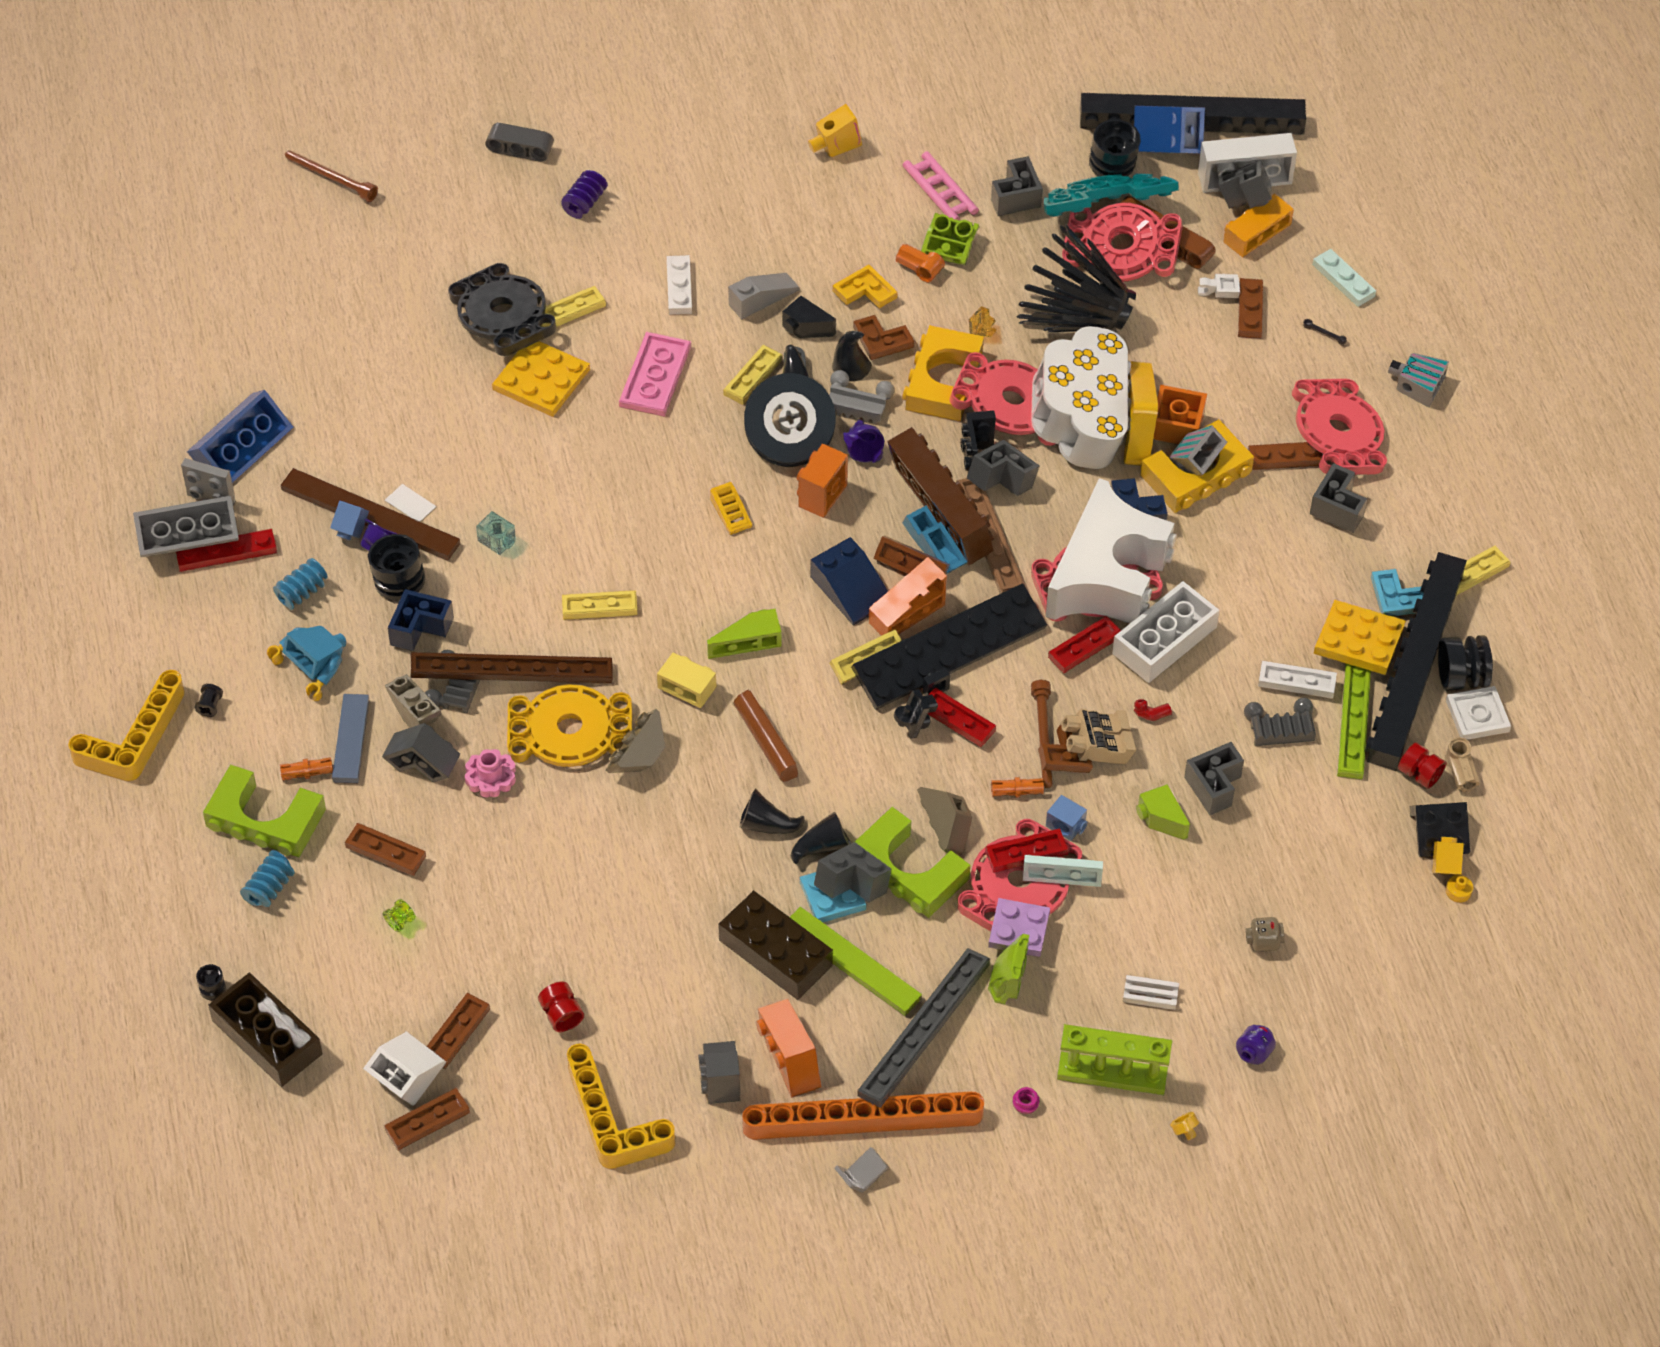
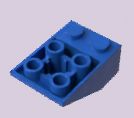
(1170, 128)

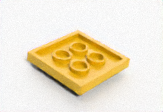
(541, 377)
(1359, 637)

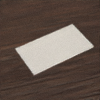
(410, 503)

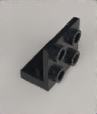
(977, 434)
(1440, 821)

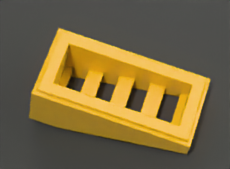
(725, 494)

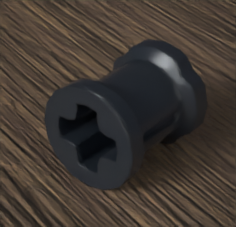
(208, 700)

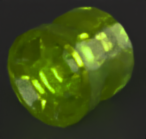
(399, 915)

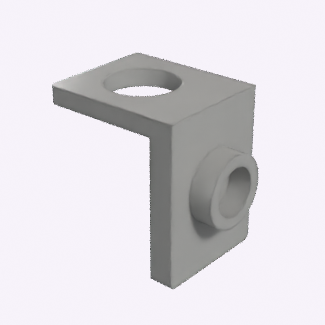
(863, 1171)

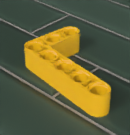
(1142, 413)
(155, 712)
(602, 1116)

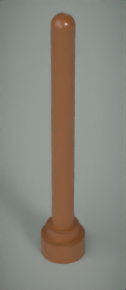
(366, 190)
(1041, 691)

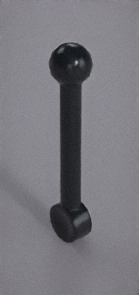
(1308, 323)

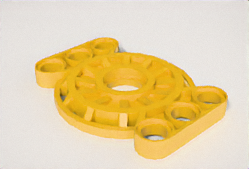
(563, 749)

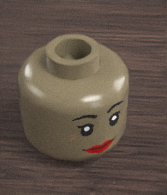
(1265, 934)

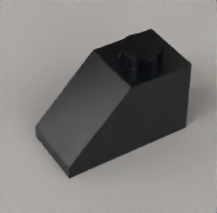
(807, 320)

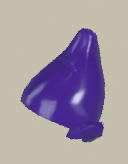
(864, 442)

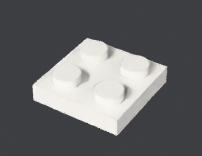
(1478, 713)

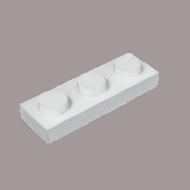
(679, 285)
(1297, 679)

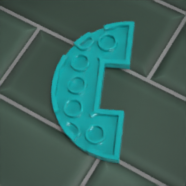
(1087, 191)

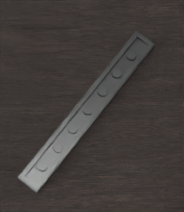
(923, 1028)

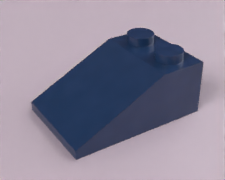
(848, 579)

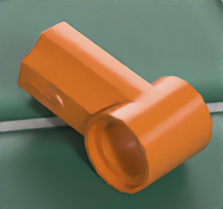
(925, 265)

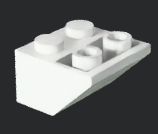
(405, 1066)

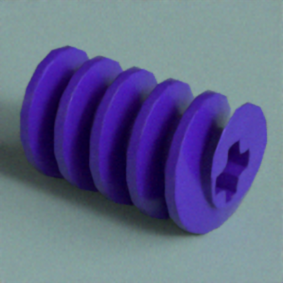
(584, 193)

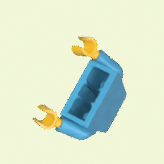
(314, 652)

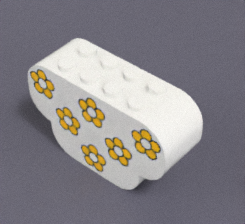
(1083, 396)

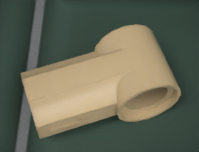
(1462, 765)

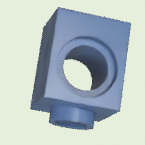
(1068, 817)

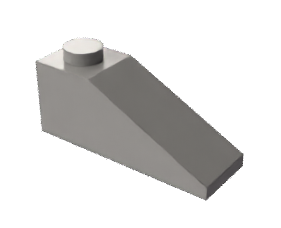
(759, 292)

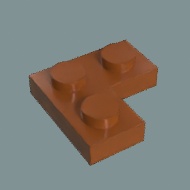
(879, 342)
(1057, 758)

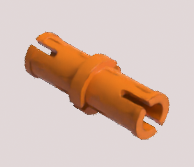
(306, 768)
(1017, 787)

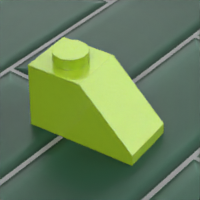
(1163, 812)

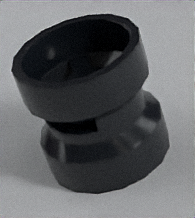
(210, 981)

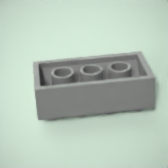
(185, 526)

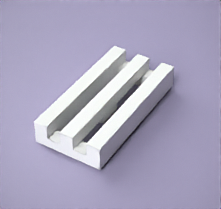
(1150, 988)

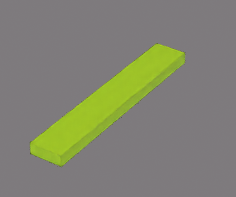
(1353, 722)
(861, 966)

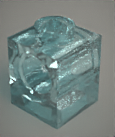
(496, 533)

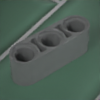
(519, 142)

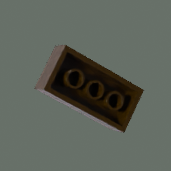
(775, 945)
(265, 1029)

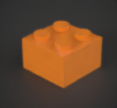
(1178, 413)
(822, 480)

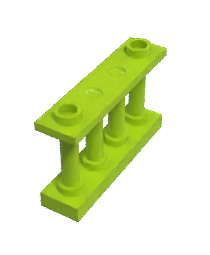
(1113, 1072)

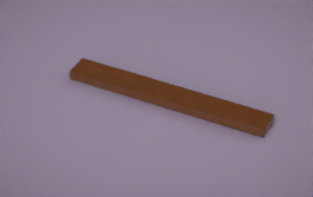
(328, 497)
(511, 667)

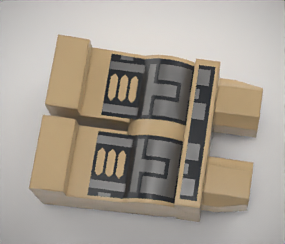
(1100, 736)

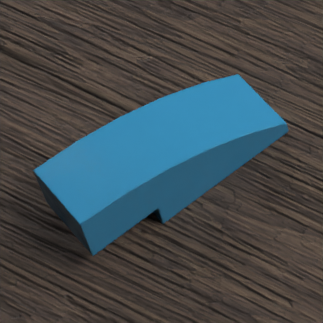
(933, 538)

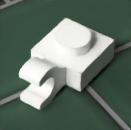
(1223, 285)

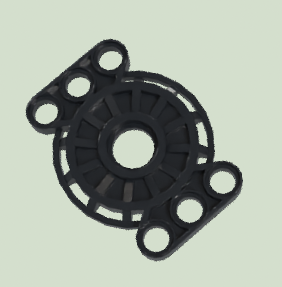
(504, 326)

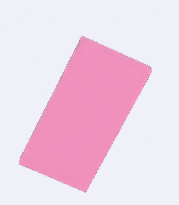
(655, 374)

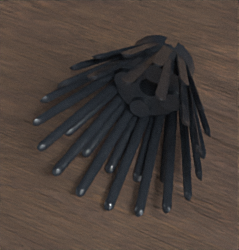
(1085, 305)

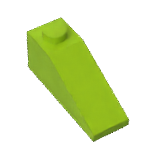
(751, 633)

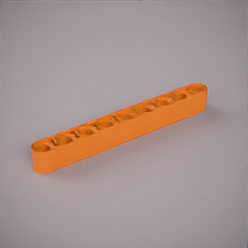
(852, 1123)

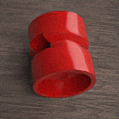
(1422, 765)
(560, 1006)

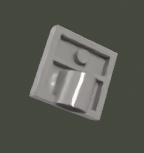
(206, 481)

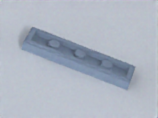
(350, 738)

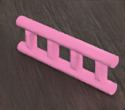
(941, 176)

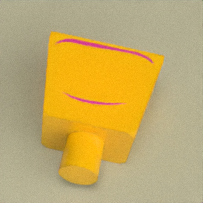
(837, 133)

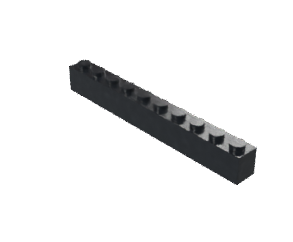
(1221, 113)
(1416, 662)

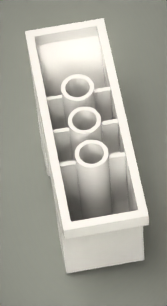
(1091, 568)

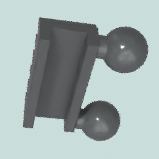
(458, 693)
(1282, 728)

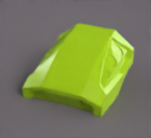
(950, 238)
(1008, 970)

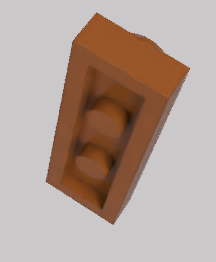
(1250, 308)
(1284, 455)
(903, 556)
(385, 849)
(458, 1027)
(427, 1119)

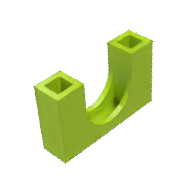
(285, 834)
(924, 890)

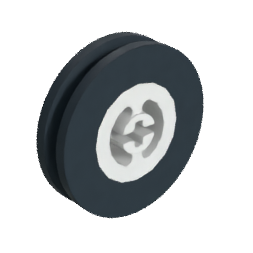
(781, 393)

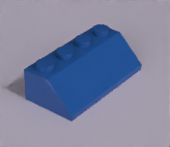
(242, 435)

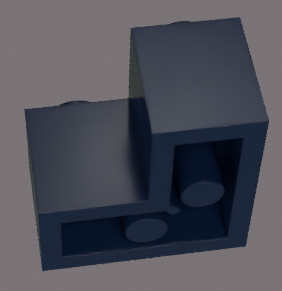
(1127, 491)
(419, 614)

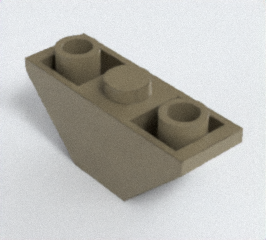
(412, 702)
(640, 746)
(948, 818)

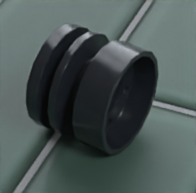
(1114, 148)
(396, 566)
(1465, 662)

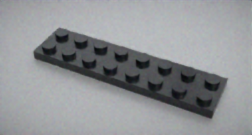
(949, 645)

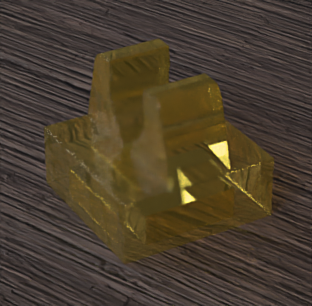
(981, 323)

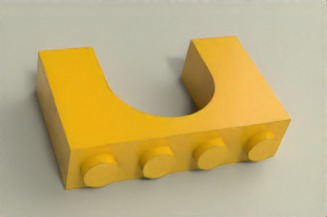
(939, 348)
(1183, 488)

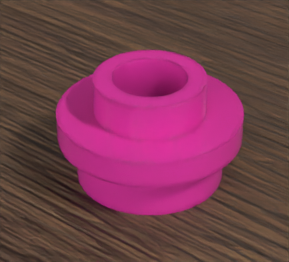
(1026, 1094)

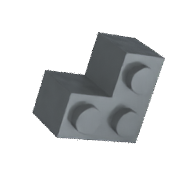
(1246, 185)
(1019, 189)
(1005, 466)
(1336, 502)
(422, 749)
(1211, 776)
(854, 870)
(720, 1072)

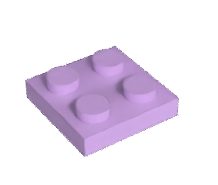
(1019, 918)

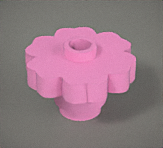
(490, 773)

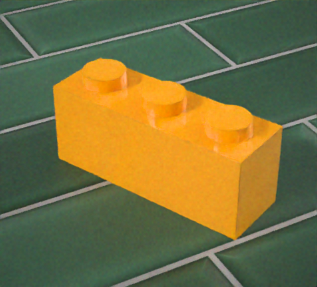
(1258, 226)

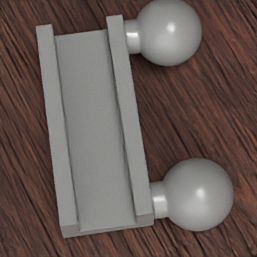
(858, 402)

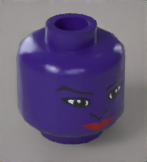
(1256, 1043)

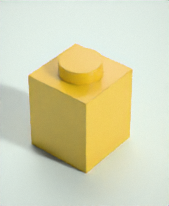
(1448, 856)

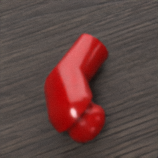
(1149, 713)

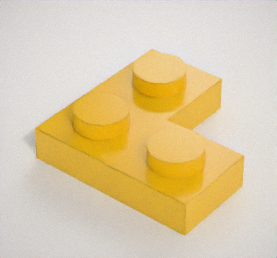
(865, 282)

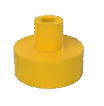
(1459, 888)
(1184, 1125)

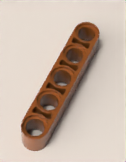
(1192, 248)

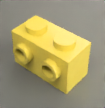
(686, 680)

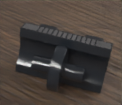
(916, 712)

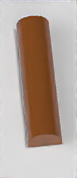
(766, 736)

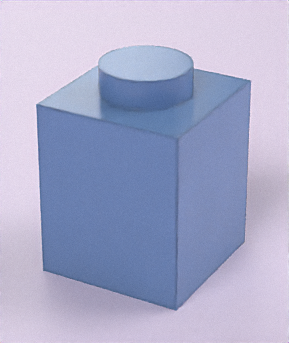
(349, 520)

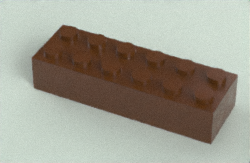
(941, 495)

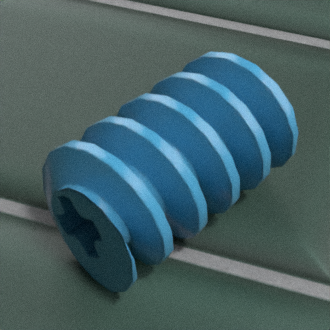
(299, 583)
(267, 879)

